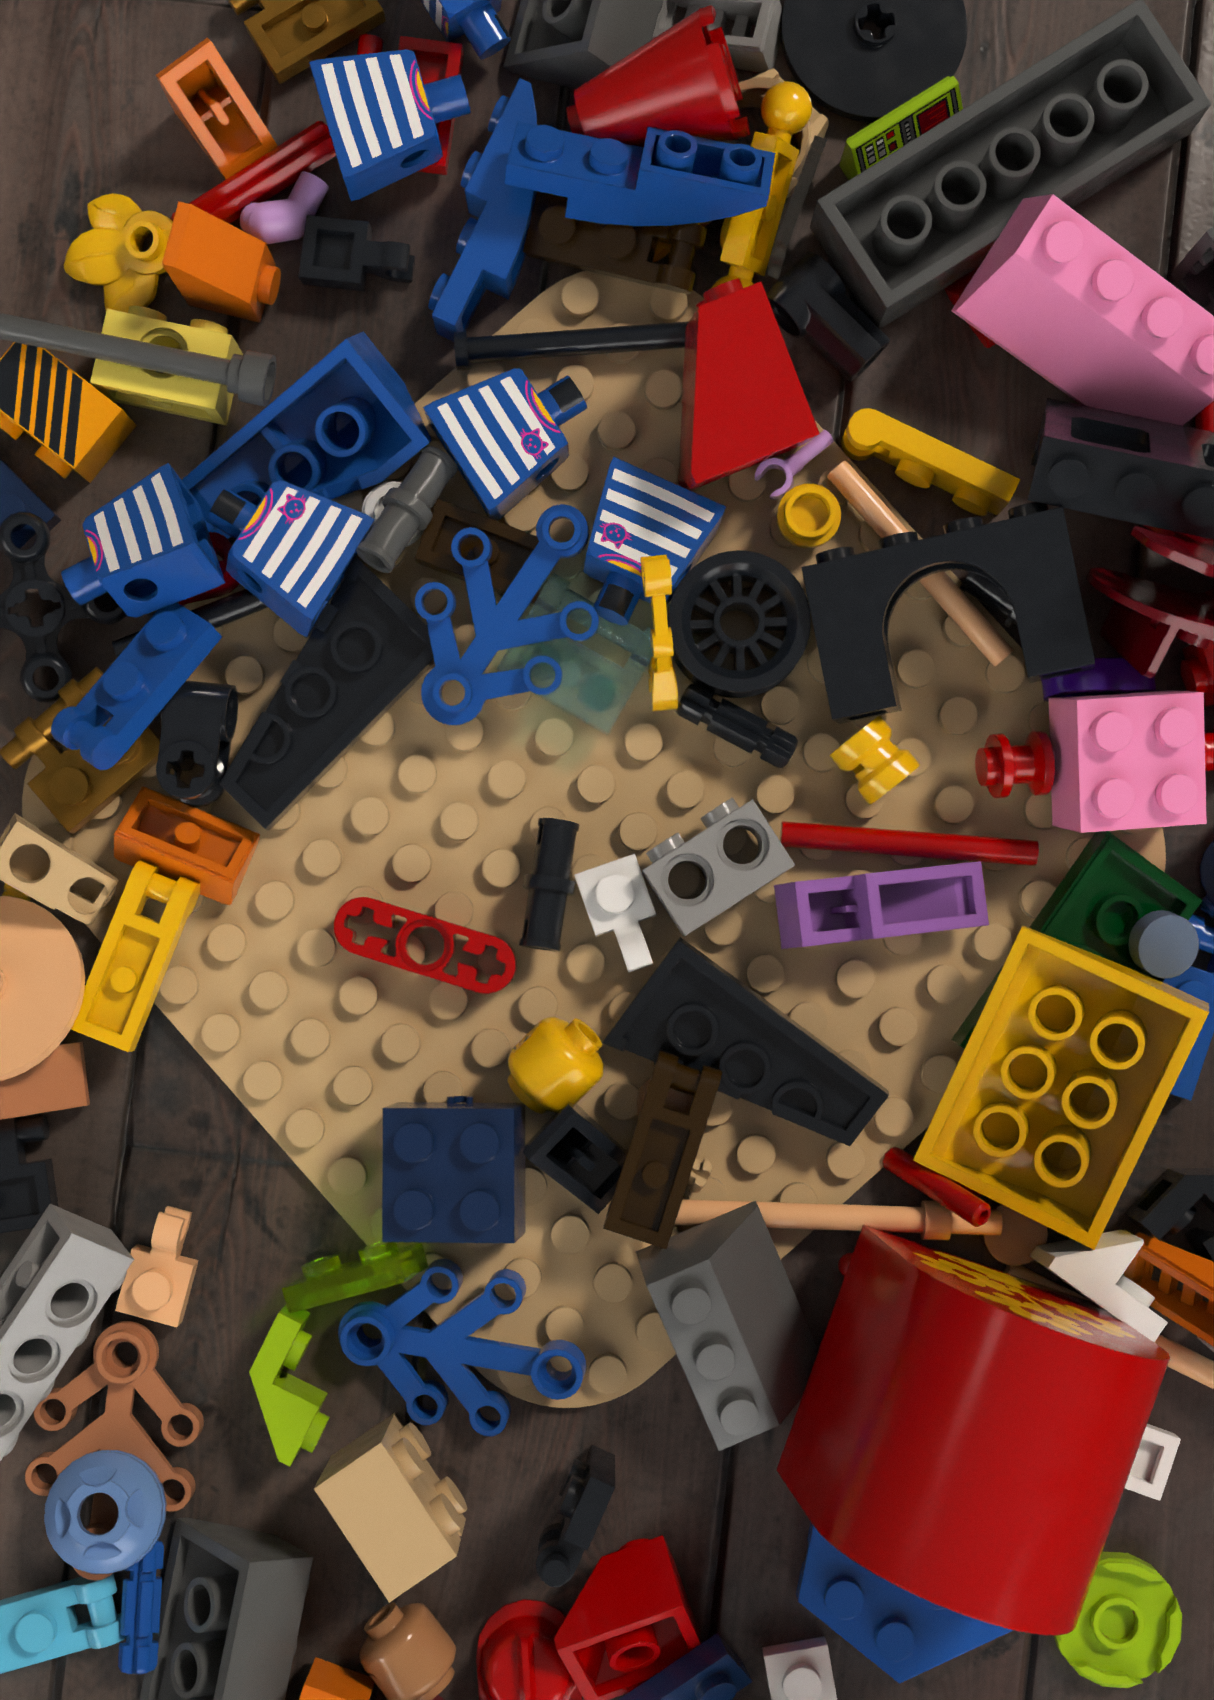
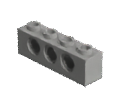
(51, 1322)

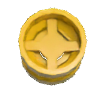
(875, 760)

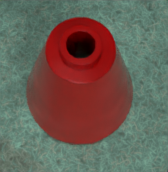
(669, 84)

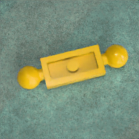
(750, 236)

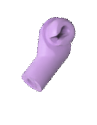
(285, 218)

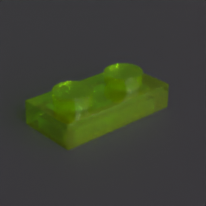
(330, 1281)

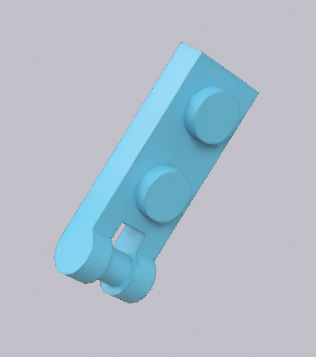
(46, 1626)

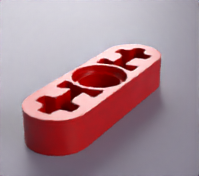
(385, 915)

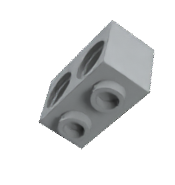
(724, 879)

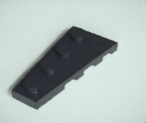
(343, 681)
(763, 1054)

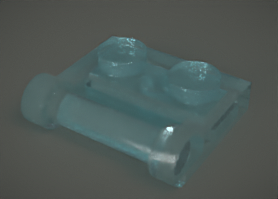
(591, 684)

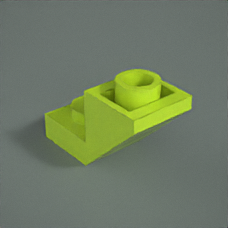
(286, 1401)

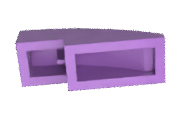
(881, 905)

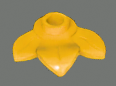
(114, 254)

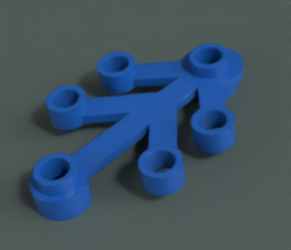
(498, 624)
(452, 1349)

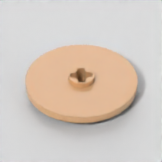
(38, 984)

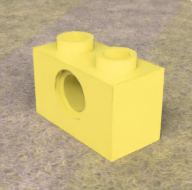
(162, 390)

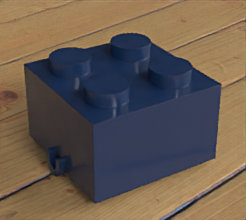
(453, 1172)

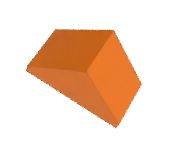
(215, 109)

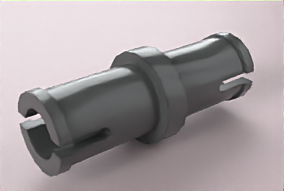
(407, 509)

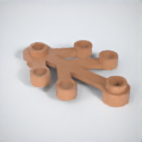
(117, 1426)

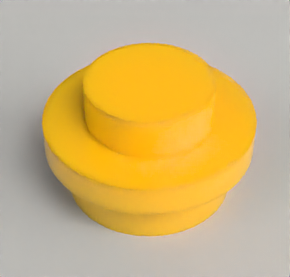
(808, 516)

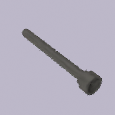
(247, 375)

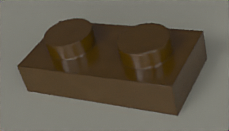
(509, 545)

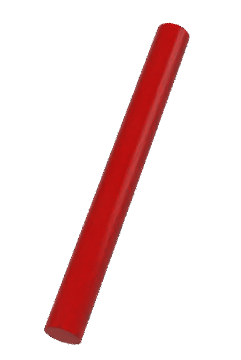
(909, 843)

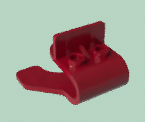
(1152, 614)

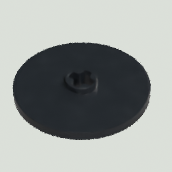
(865, 75)

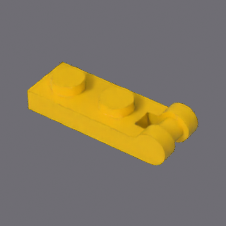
(928, 461)
(134, 957)

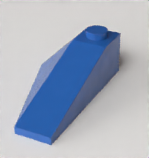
(327, 433)

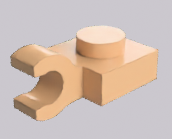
(159, 1277)

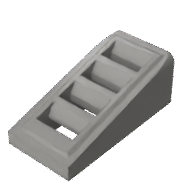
(747, 53)

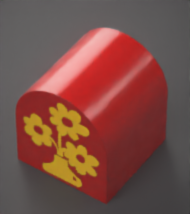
(970, 1432)

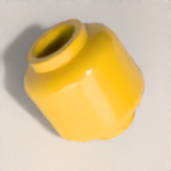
(555, 1064)

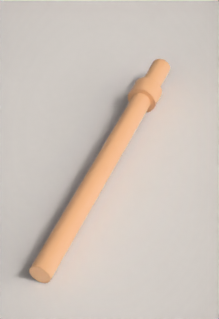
(930, 1219)

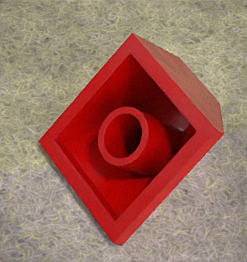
(627, 1621)

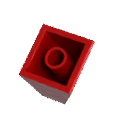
(737, 388)

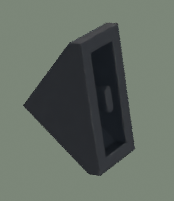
(578, 1156)

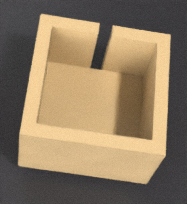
(393, 1505)

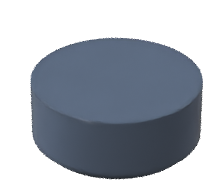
(1163, 944)

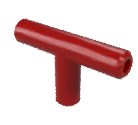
(943, 1190)

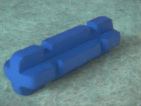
(141, 1614)

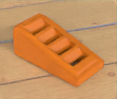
(1177, 1265)

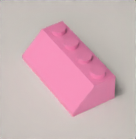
(1091, 316)

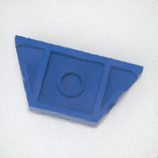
(881, 1619)

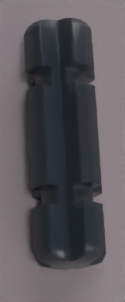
(737, 725)

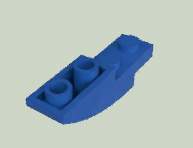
(661, 184)
(495, 242)

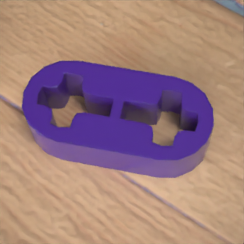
(1108, 677)

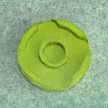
(1125, 1625)

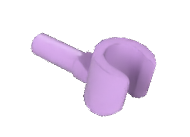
(794, 463)

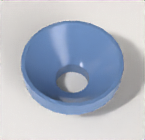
(139, 1503)

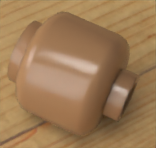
(407, 1652)

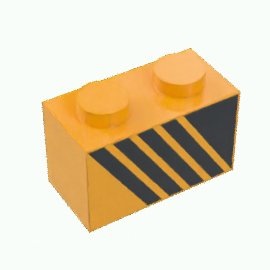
(60, 411)

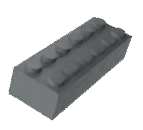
(1047, 131)

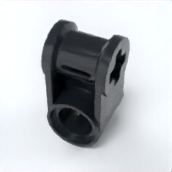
(199, 730)

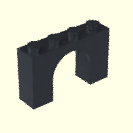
(857, 593)

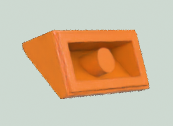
(186, 844)

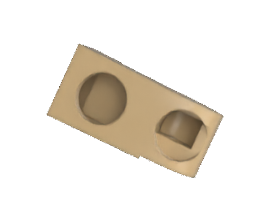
(52, 872)

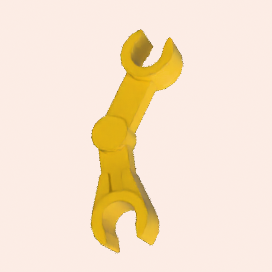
(661, 673)

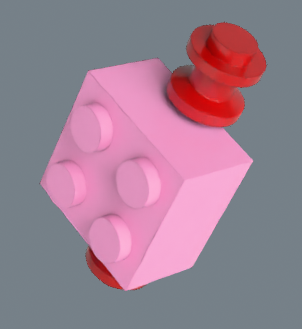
(1111, 761)

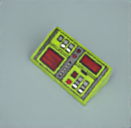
(901, 126)

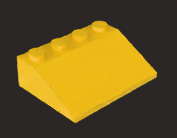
(1061, 1084)

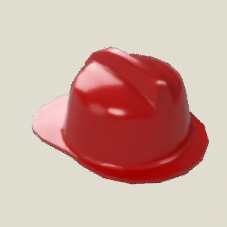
(520, 1655)

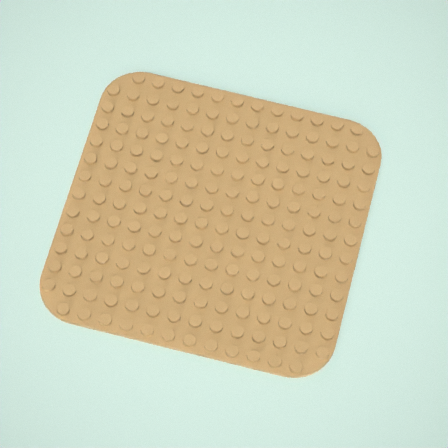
(452, 827)

